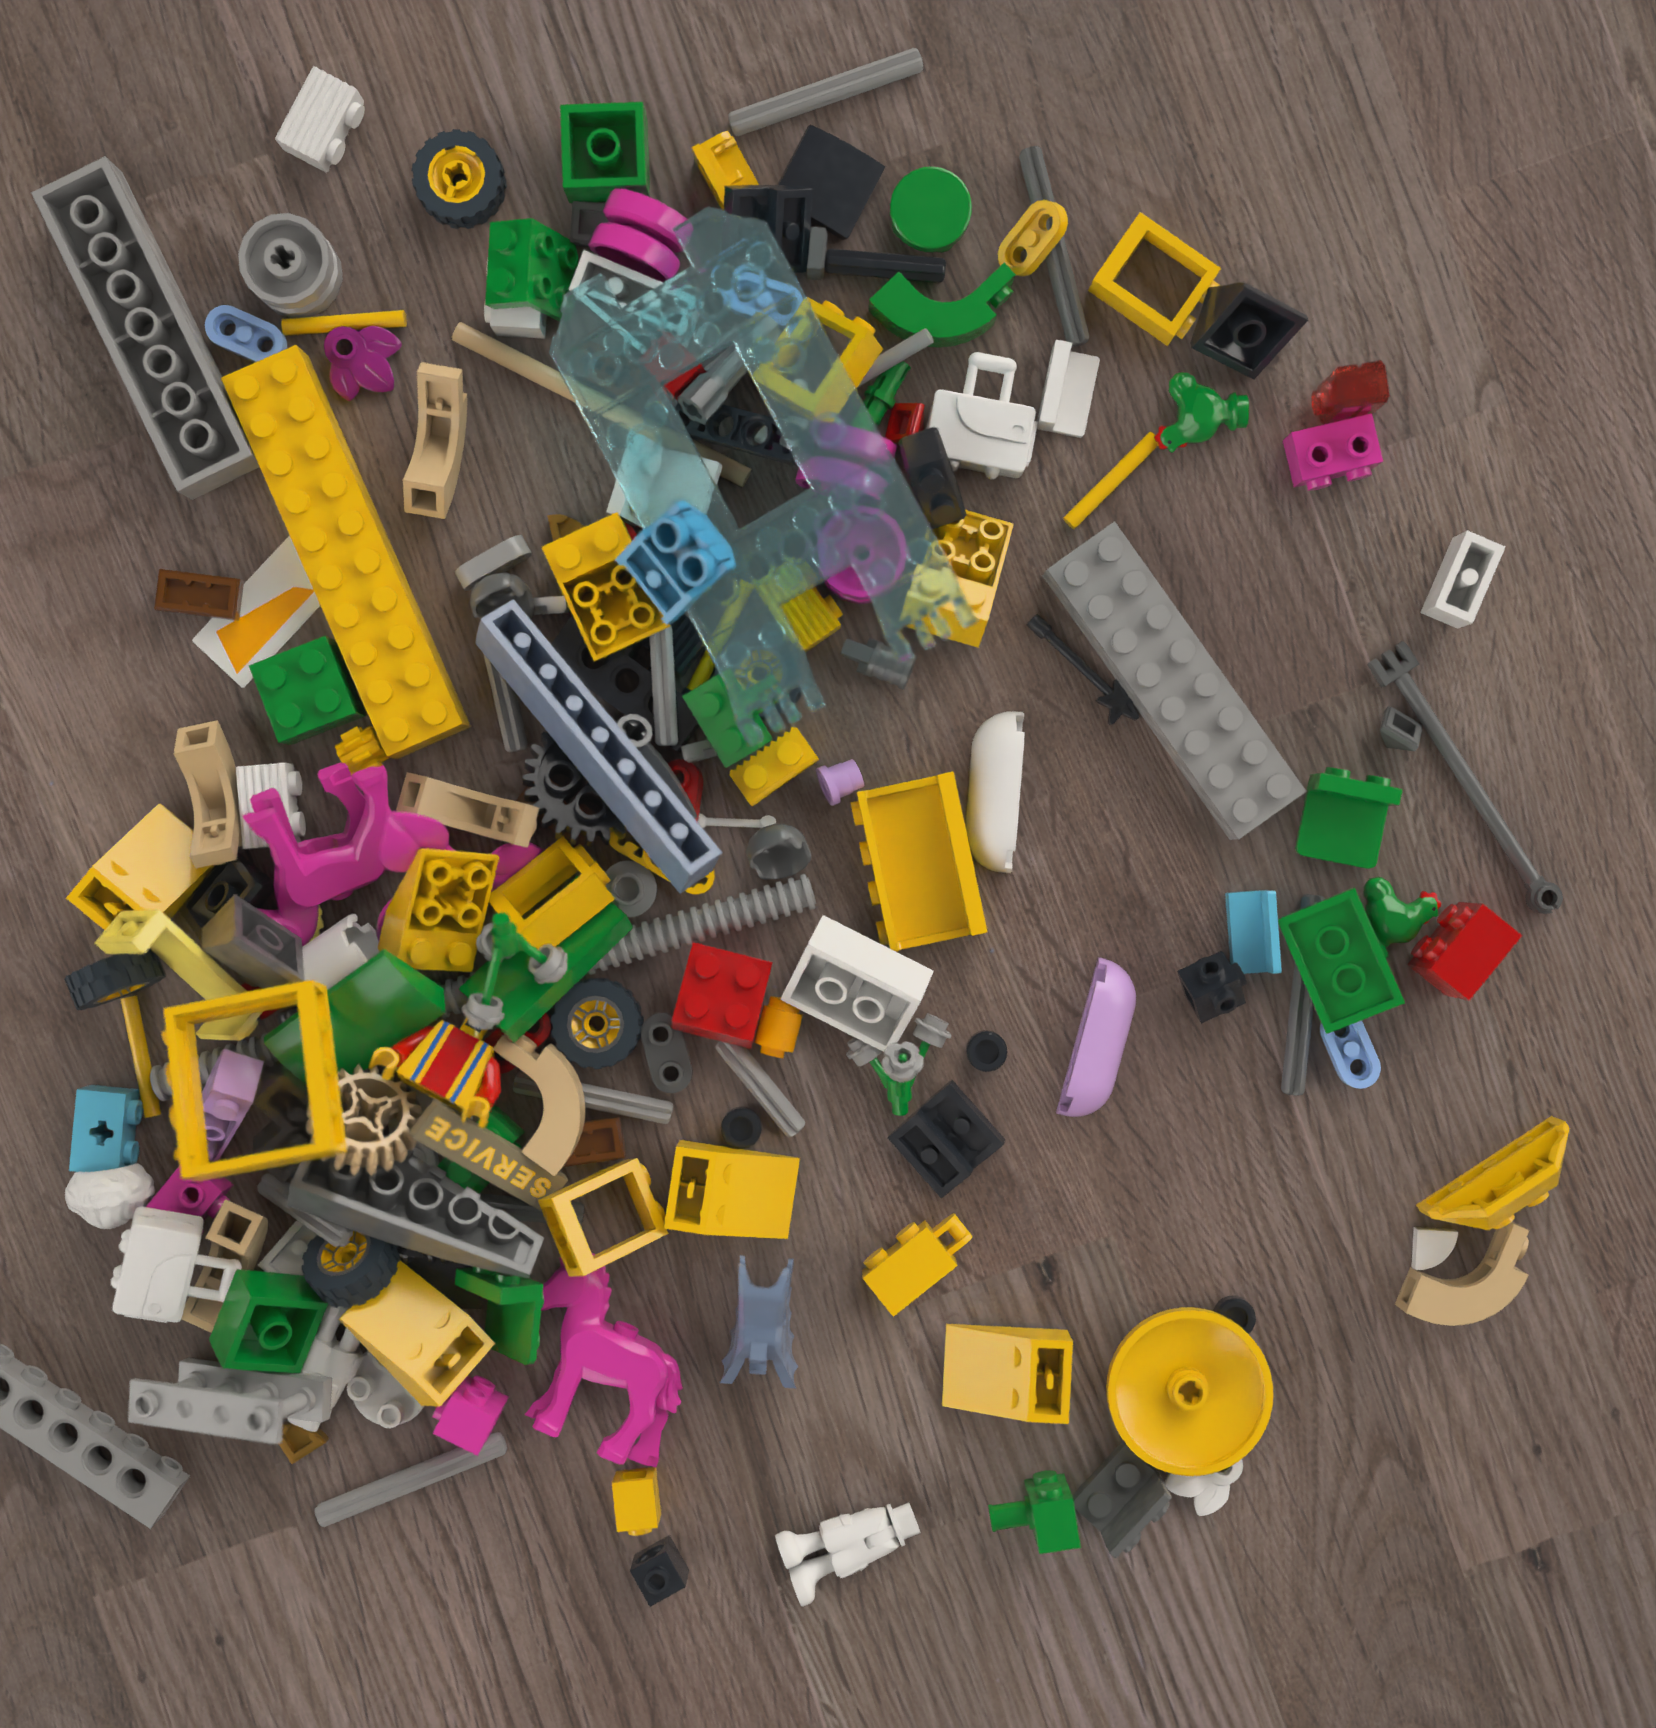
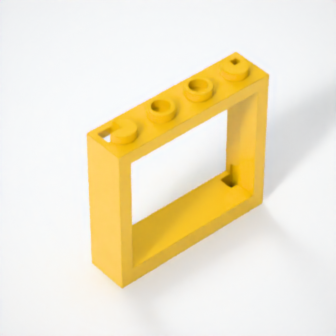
(321, 1072)

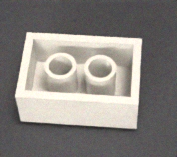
(857, 984)

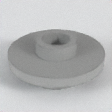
(632, 887)

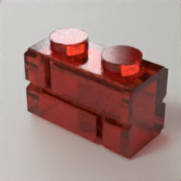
(1351, 392)

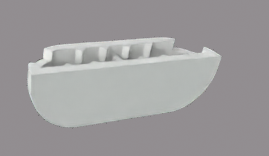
(995, 790)

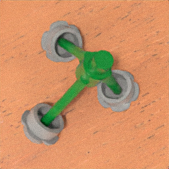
(499, 942)
(901, 1061)

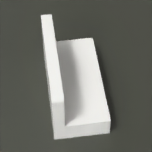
(1067, 391)

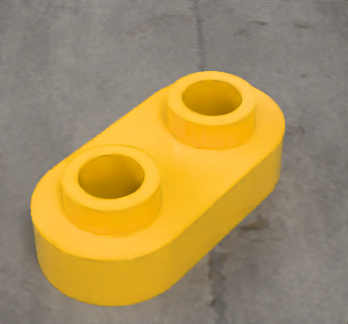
(1032, 235)

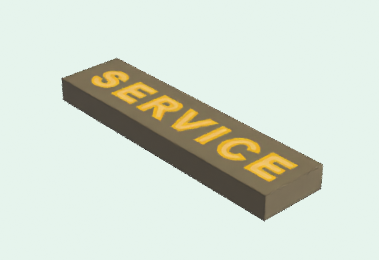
(484, 1154)

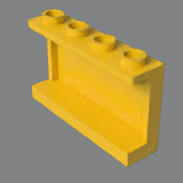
(919, 862)

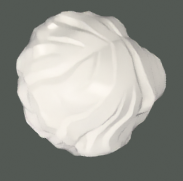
(110, 1195)

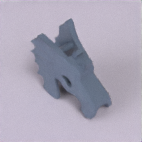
(762, 1329)

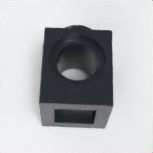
(659, 1571)

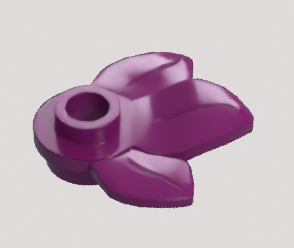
(365, 364)

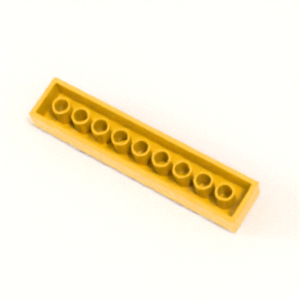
(345, 552)

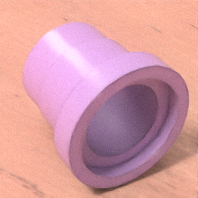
(839, 780)

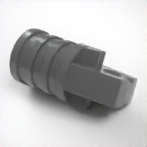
(879, 661)

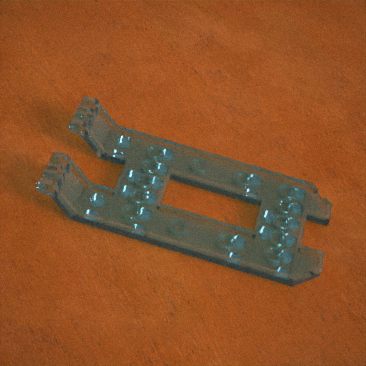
(857, 497)

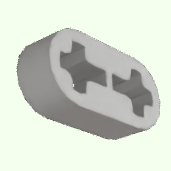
(495, 560)

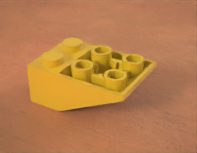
(976, 553)
(601, 593)
(142, 871)
(439, 910)
(731, 1191)
(419, 1336)
(1008, 1372)

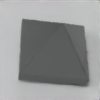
(1400, 730)

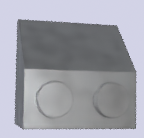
(253, 945)

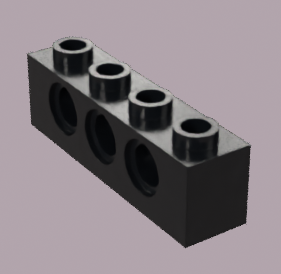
(604, 681)

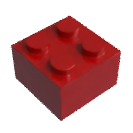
(1463, 949)
(721, 995)

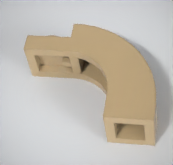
(439, 441)
(213, 790)
(468, 809)
(561, 1096)
(233, 1235)
(1475, 1294)

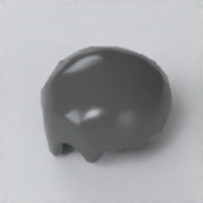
(498, 590)
(778, 851)

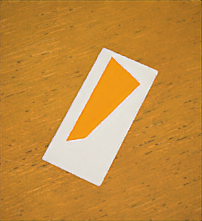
(272, 610)

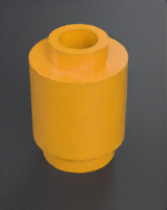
(778, 1028)

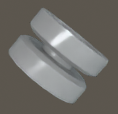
(290, 265)

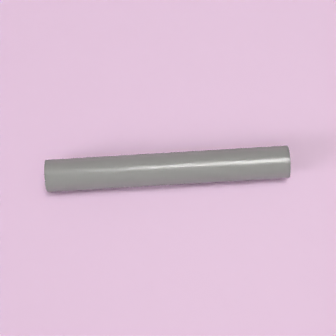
(898, 354)

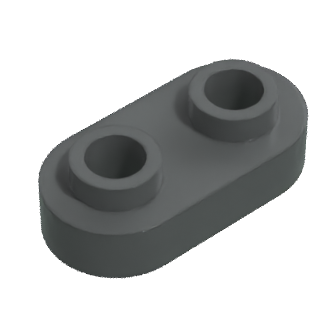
(666, 1053)

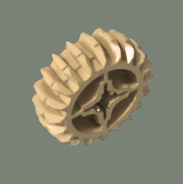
(374, 1102)

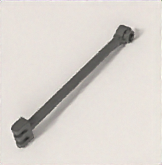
(1398, 673)

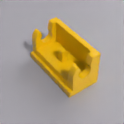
(722, 165)

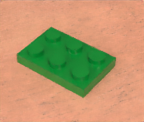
(1340, 960)

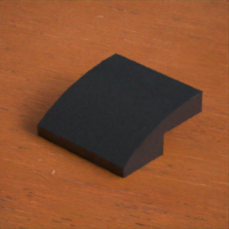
(839, 178)
(784, 210)
(946, 1139)

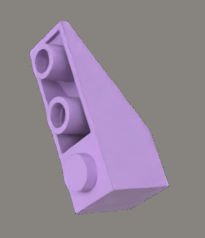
(228, 1098)

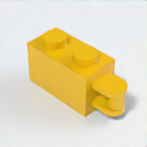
(913, 1262)

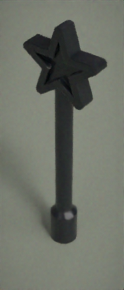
(1115, 698)

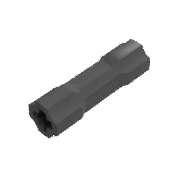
(711, 388)

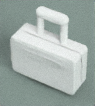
(984, 431)
(160, 1266)

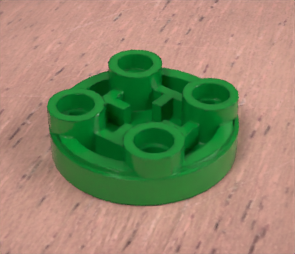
(930, 209)

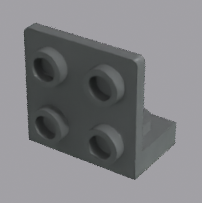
(1122, 1499)

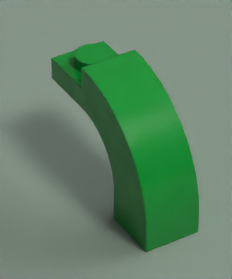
(907, 311)

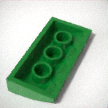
(528, 1000)
(367, 1012)

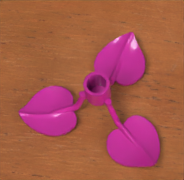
(409, 832)

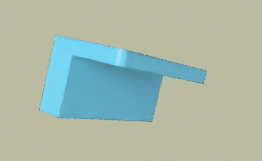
(1254, 931)

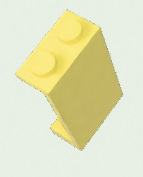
(151, 929)

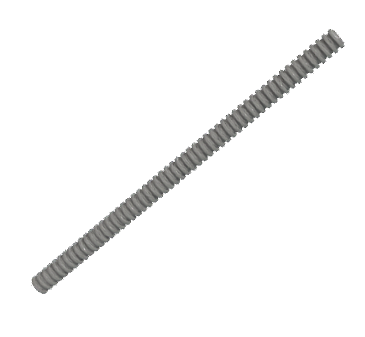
(636, 943)

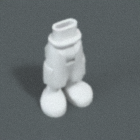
(331, 1359)
(851, 1544)

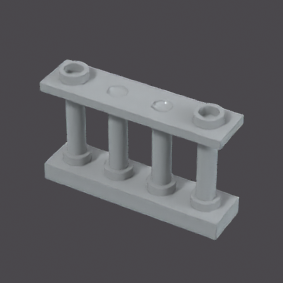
(230, 1401)

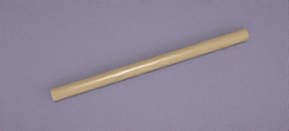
(553, 381)

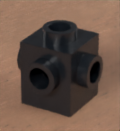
(1213, 986)

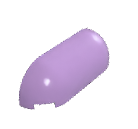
(1099, 1041)

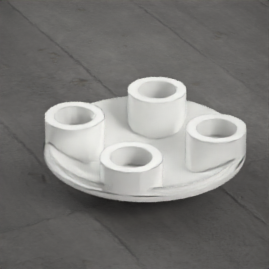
(380, 1395)

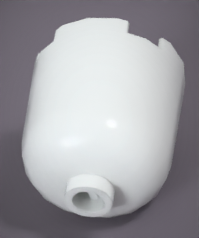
(339, 951)

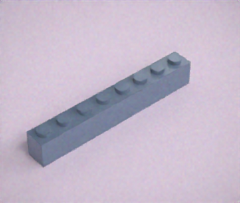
(597, 746)

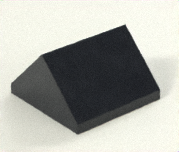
(1244, 327)
(220, 885)

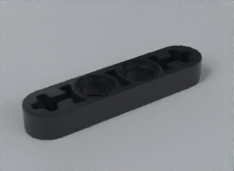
(741, 435)

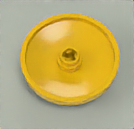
(1189, 1391)

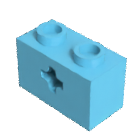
(92, 1146)

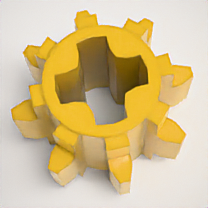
(360, 749)

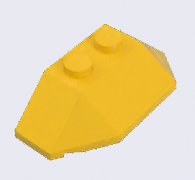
(1504, 1181)

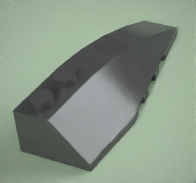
(418, 1211)

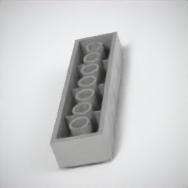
(146, 327)
(1173, 682)

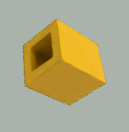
(636, 1500)

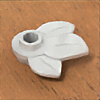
(1208, 1490)

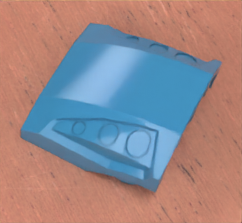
(678, 559)

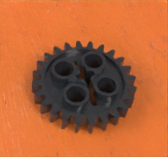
(568, 818)

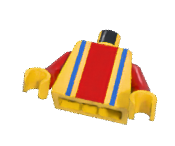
(447, 1066)

